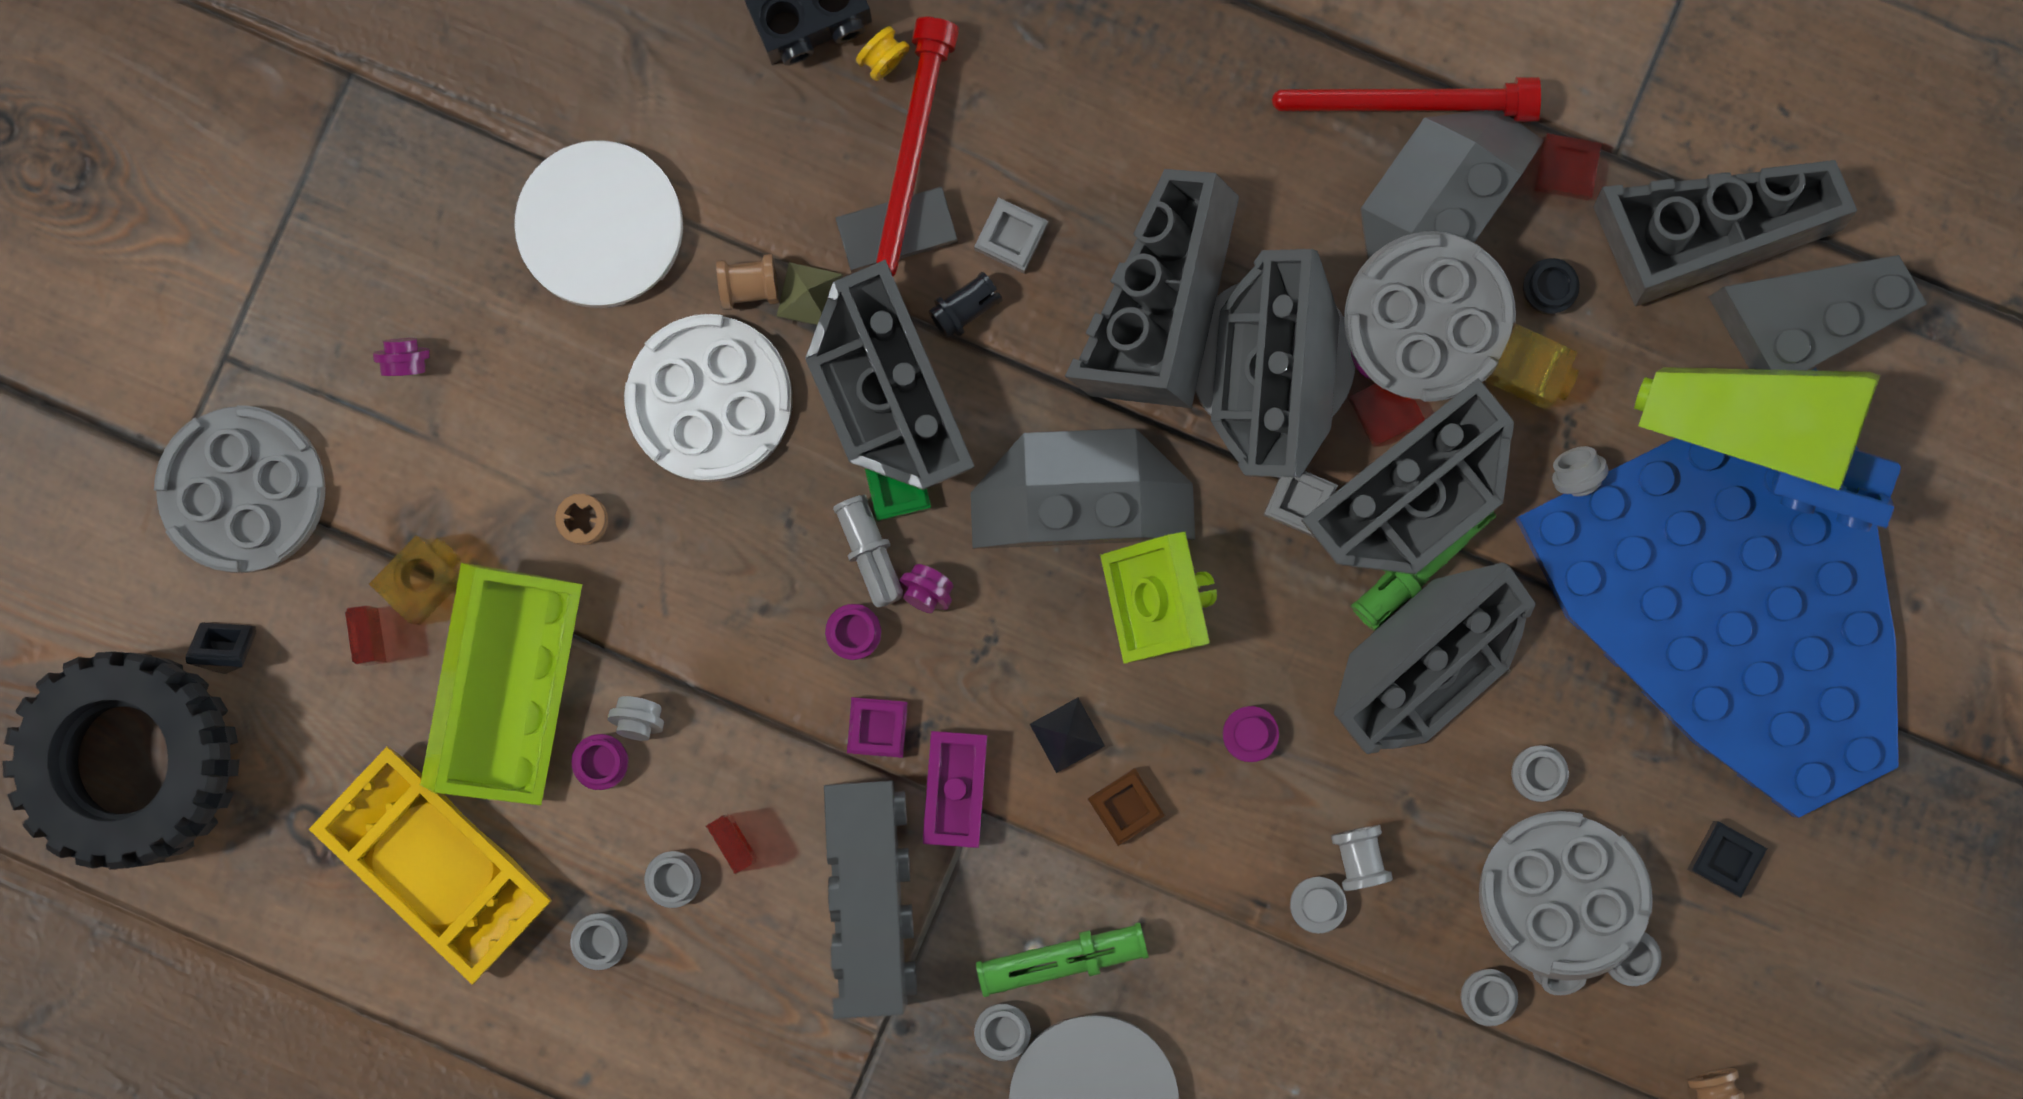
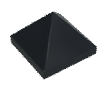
(220, 646)
(1067, 735)

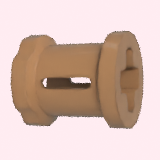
(747, 282)

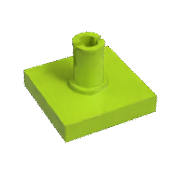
(1157, 597)

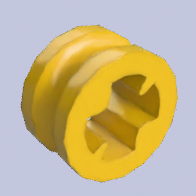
(882, 53)

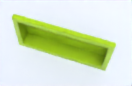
(500, 685)

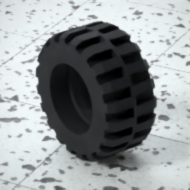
(49, 748)

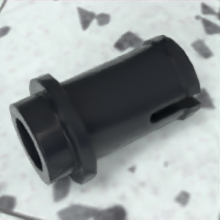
(964, 305)

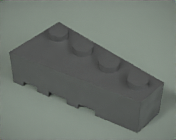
(1705, 227)
(1163, 296)

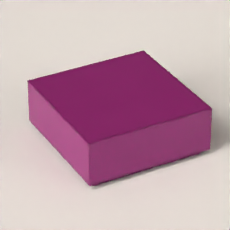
(877, 727)

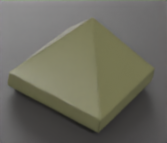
(805, 293)

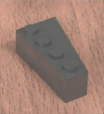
(867, 899)

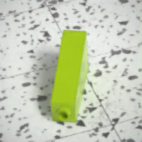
(1773, 418)

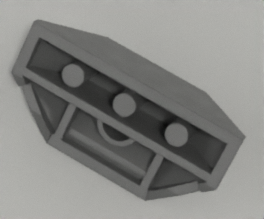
(1448, 177)
(1276, 364)
(883, 384)
(1421, 489)
(1080, 492)
(1433, 658)

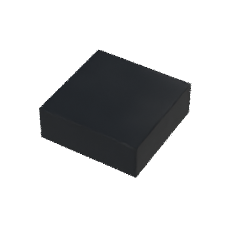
(1727, 859)

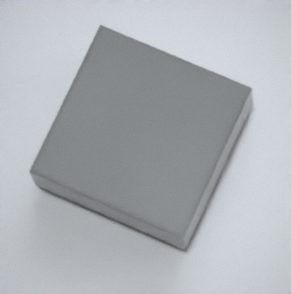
(1011, 235)
(1297, 498)

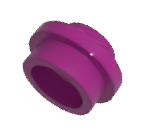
(401, 357)
(926, 589)
(853, 632)
(1250, 734)
(600, 762)

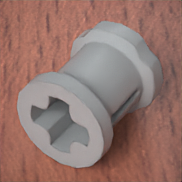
(1361, 858)

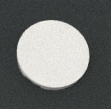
(598, 224)
(708, 398)

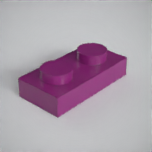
(955, 789)

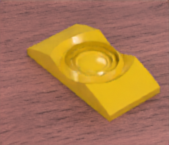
(431, 864)

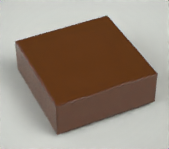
(1126, 807)

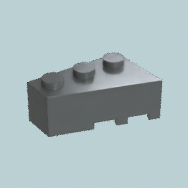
(1815, 313)

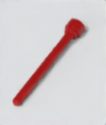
(933, 43)
(1515, 99)

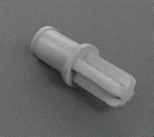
(869, 550)

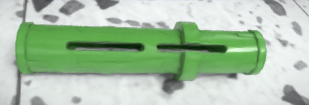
(1396, 588)
(996, 974)

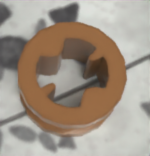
(586, 503)
(1716, 1084)

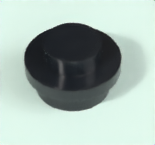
(1551, 286)

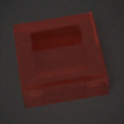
(1568, 166)
(1385, 413)
(365, 635)
(732, 843)

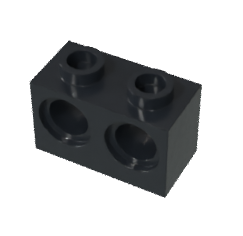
(813, 28)

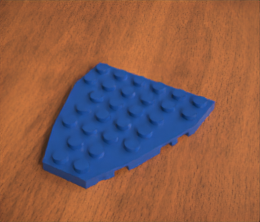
(1734, 616)

